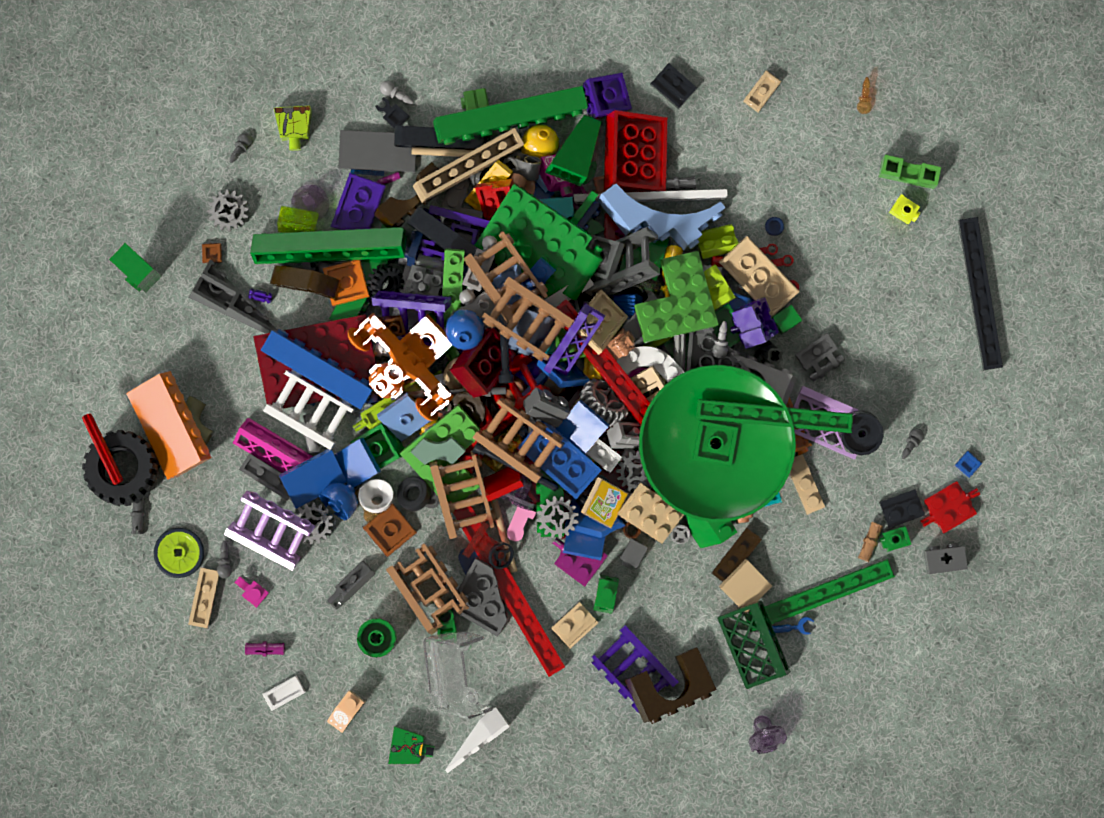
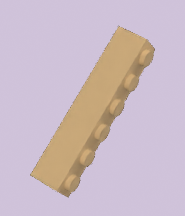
(468, 165)

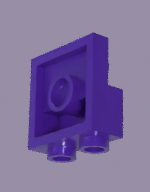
(606, 95)

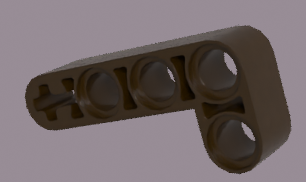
(305, 281)

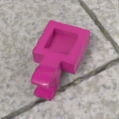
(253, 593)

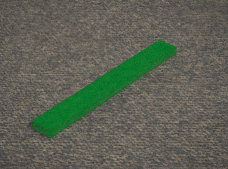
(773, 416)
(827, 592)

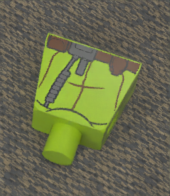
(293, 124)

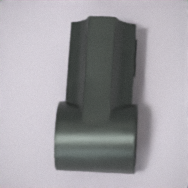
(769, 353)

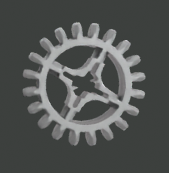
(603, 401)

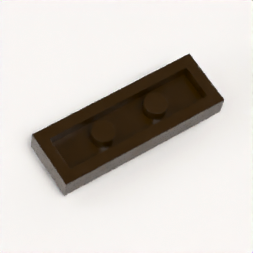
(736, 554)

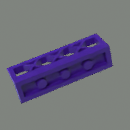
(568, 339)

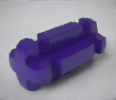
(260, 295)

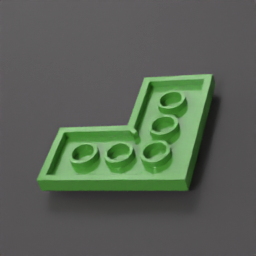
(687, 307)
(462, 429)

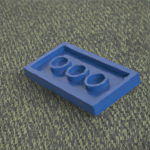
(565, 464)

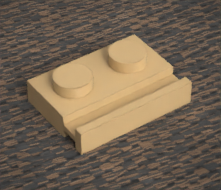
(574, 625)

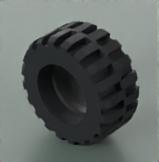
(138, 486)

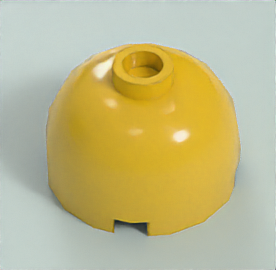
(540, 141)

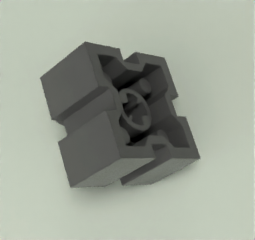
(424, 282)

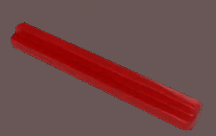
(102, 449)

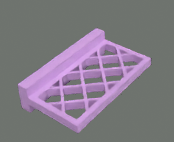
(828, 404)

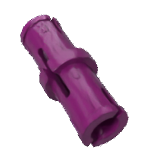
(264, 648)

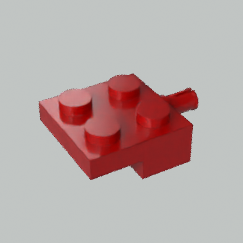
(491, 195)

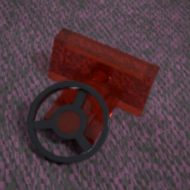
(489, 548)

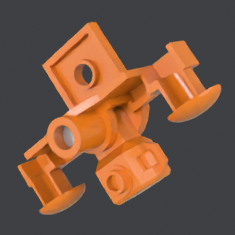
(408, 360)

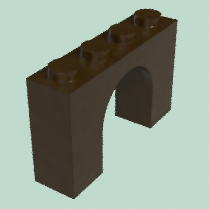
(697, 685)

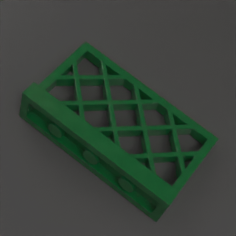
(768, 637)

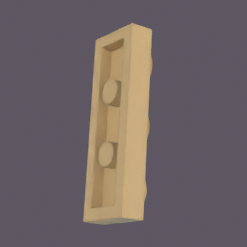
(805, 485)
(204, 598)

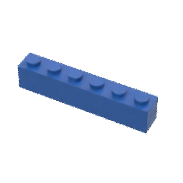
(317, 369)

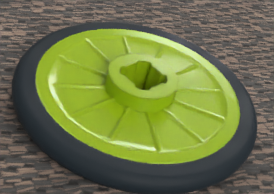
(191, 556)

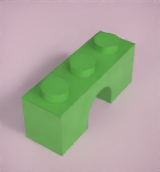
(901, 171)

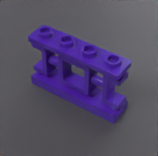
(465, 224)

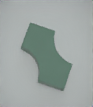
(445, 450)

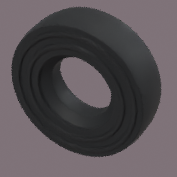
(404, 488)

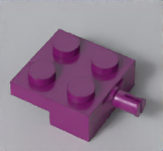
(577, 567)

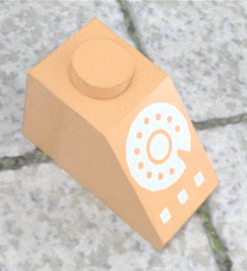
(346, 711)

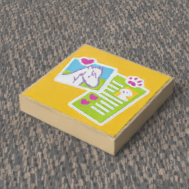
(604, 502)

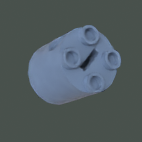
(523, 325)

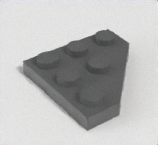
(484, 598)

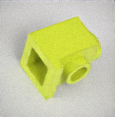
(898, 210)

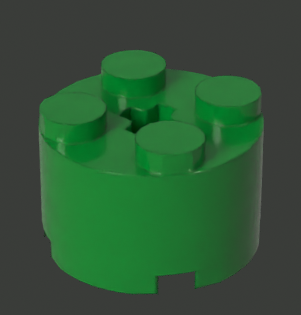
(365, 637)

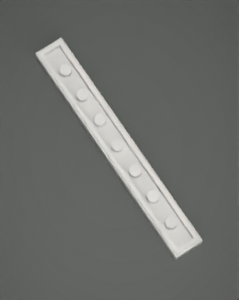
(667, 196)

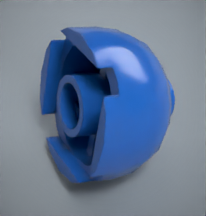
(464, 329)
(340, 499)

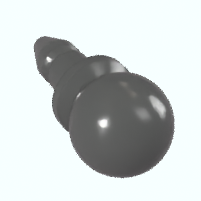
(243, 142)
(915, 437)
(224, 569)

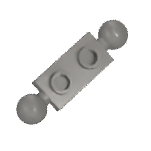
(467, 296)

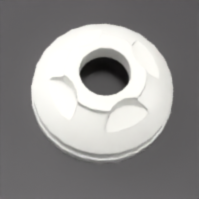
(373, 489)

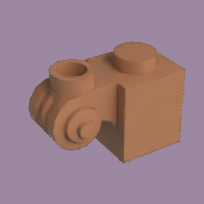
(621, 344)

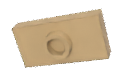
(762, 91)

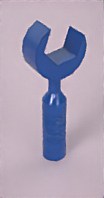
(787, 628)

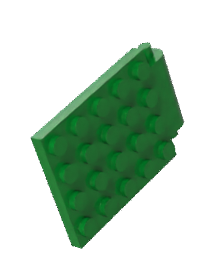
(544, 234)

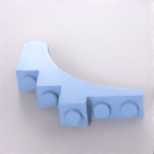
(633, 216)

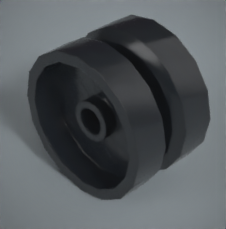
(873, 435)

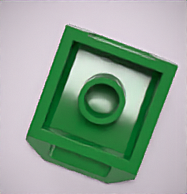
(383, 445)

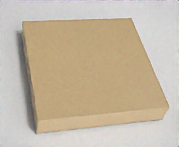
(745, 585)

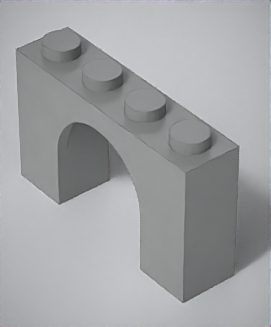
(780, 381)

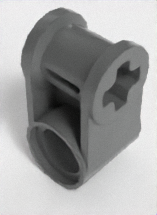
(524, 164)

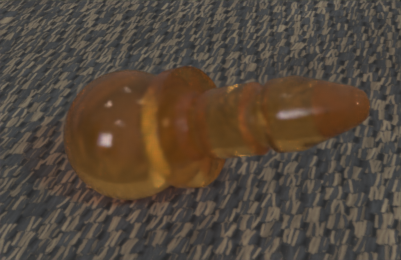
(864, 105)

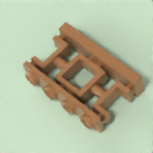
(415, 597)

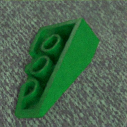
(710, 533)

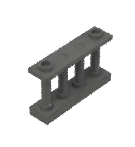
(633, 273)

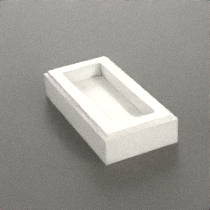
(284, 693)

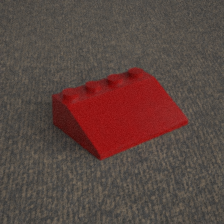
(635, 152)

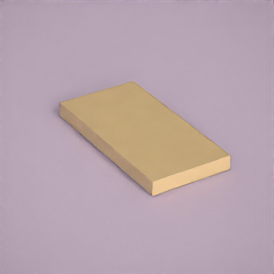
(759, 275)

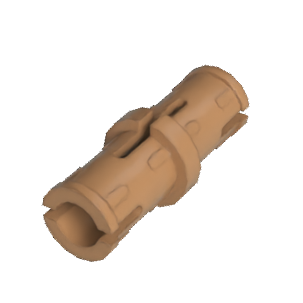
(870, 542)

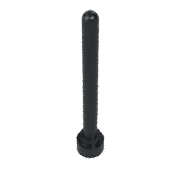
(505, 375)
(480, 449)

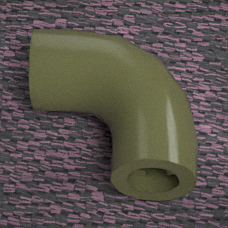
(196, 408)

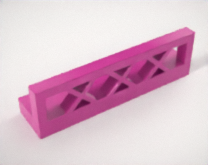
(273, 445)

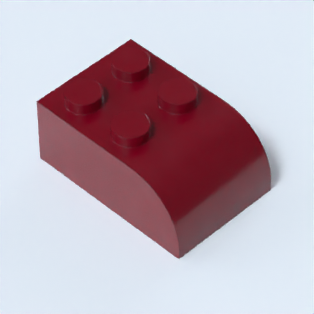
(479, 367)

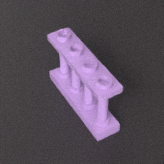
(256, 542)

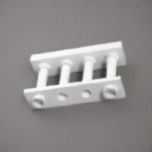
(293, 418)

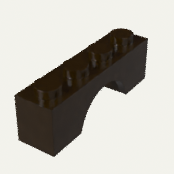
(394, 211)

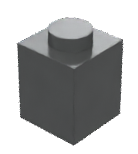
(633, 554)

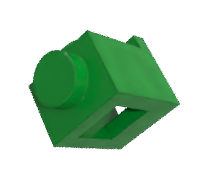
(901, 533)

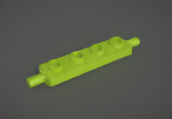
(369, 416)

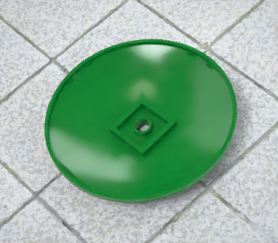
(705, 480)

